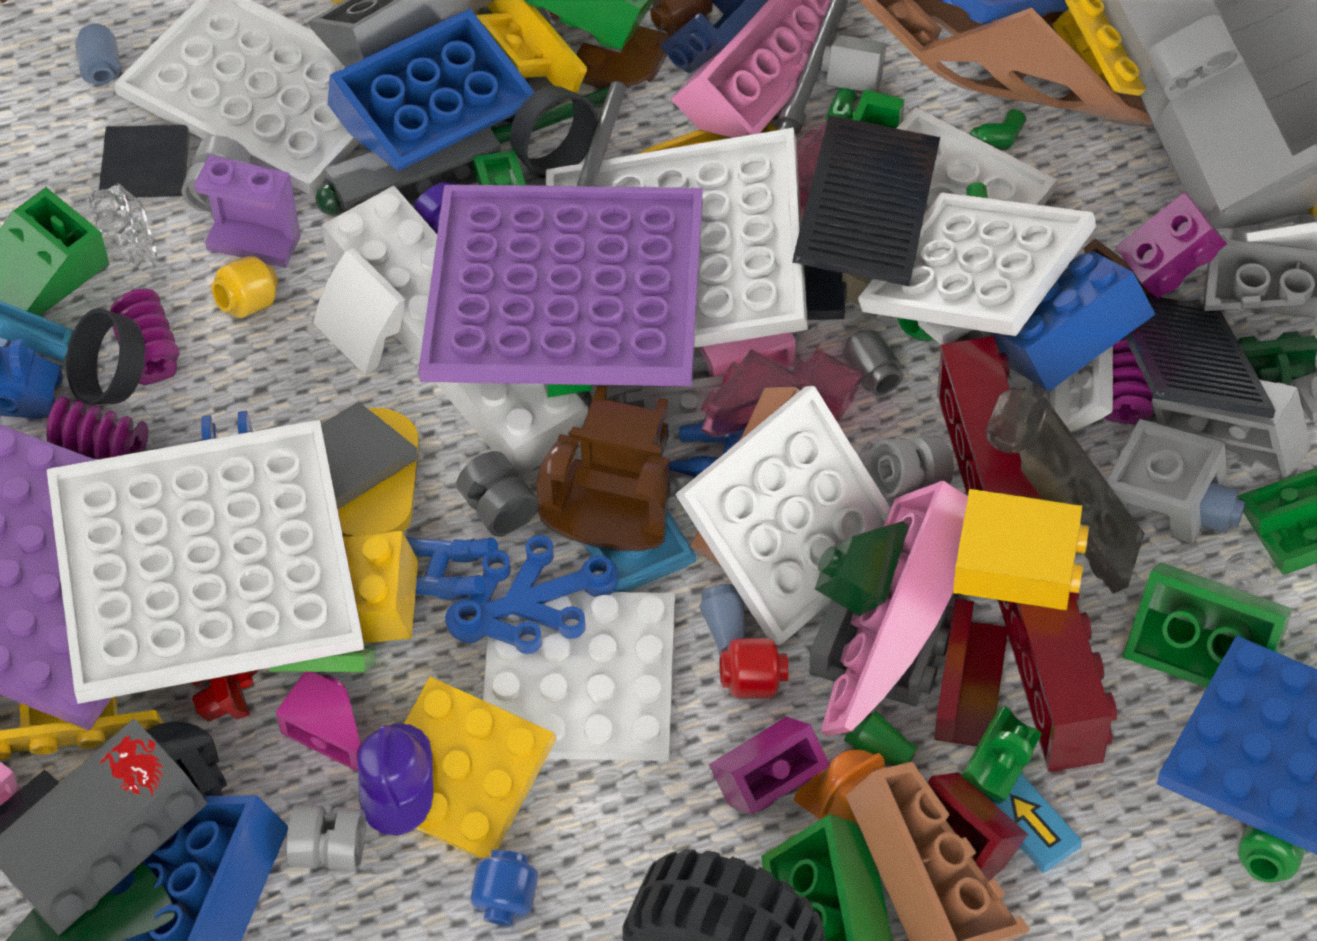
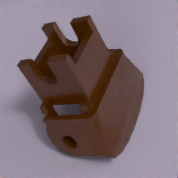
(621, 484)

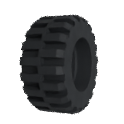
(717, 900)

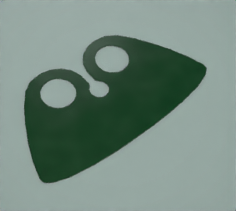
(112, 919)

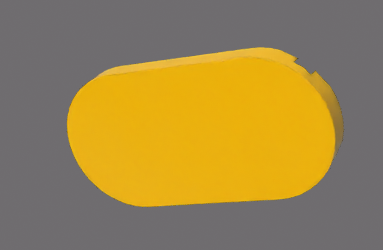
(391, 502)

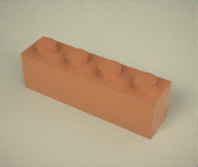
(927, 865)

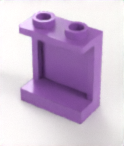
(250, 210)

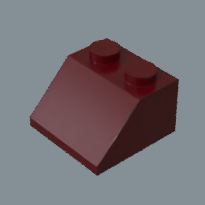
(978, 819)

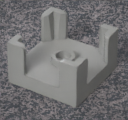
(1168, 474)

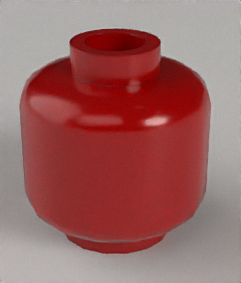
(752, 668)

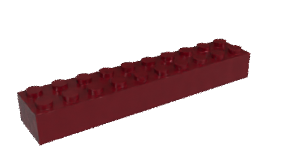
(1048, 643)

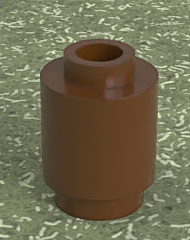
(673, 14)

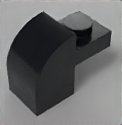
(193, 752)

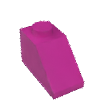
(321, 718)

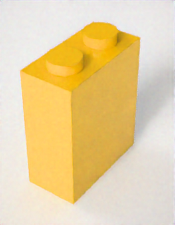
(1020, 549)

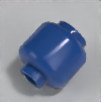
(504, 886)

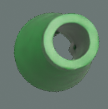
(879, 736)

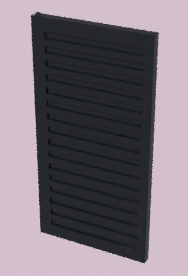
(867, 200)
(1196, 359)

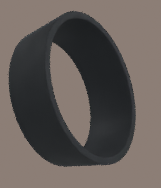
(577, 141)
(83, 356)

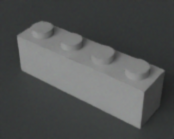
(1262, 279)

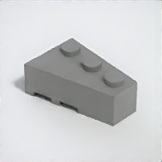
(1273, 442)

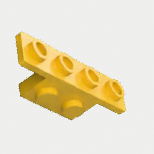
(533, 43)
(1099, 45)
(45, 733)

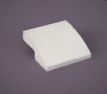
(359, 311)
(1084, 395)

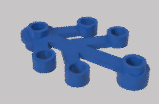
(528, 601)

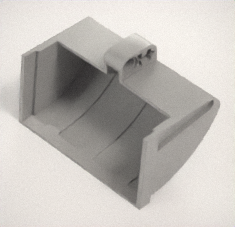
(1230, 99)

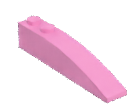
(755, 71)
(898, 629)

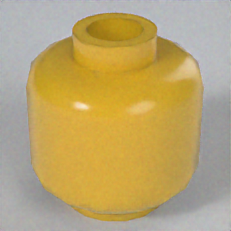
(244, 286)

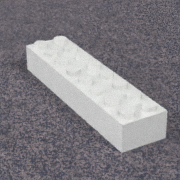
(402, 249)

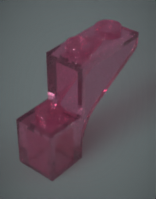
(744, 383)

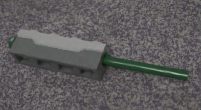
(369, 175)

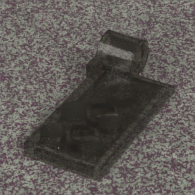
(1067, 475)

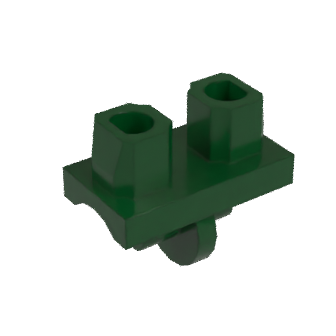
(1283, 358)

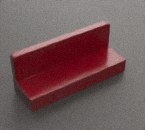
(970, 677)

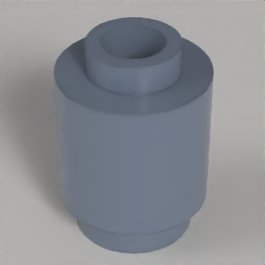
(97, 54)
(1221, 508)

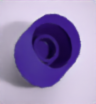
(395, 778)

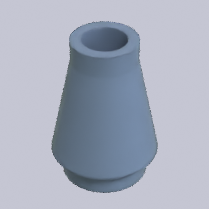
(723, 613)

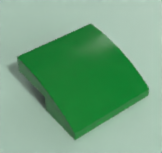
(1286, 520)

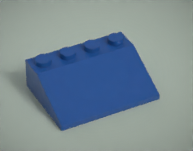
(427, 91)
(214, 869)

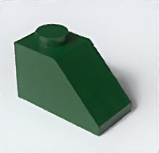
(862, 568)

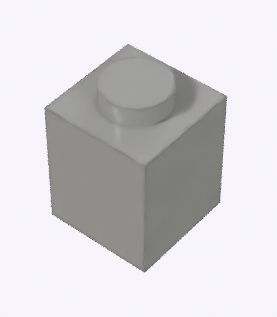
(854, 63)

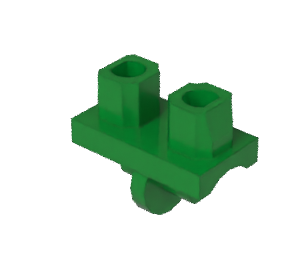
(1001, 755)

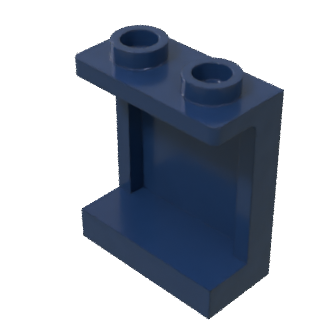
(701, 40)

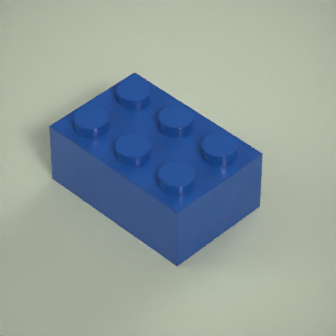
(1076, 321)

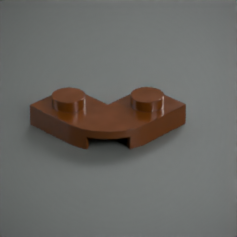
(636, 63)

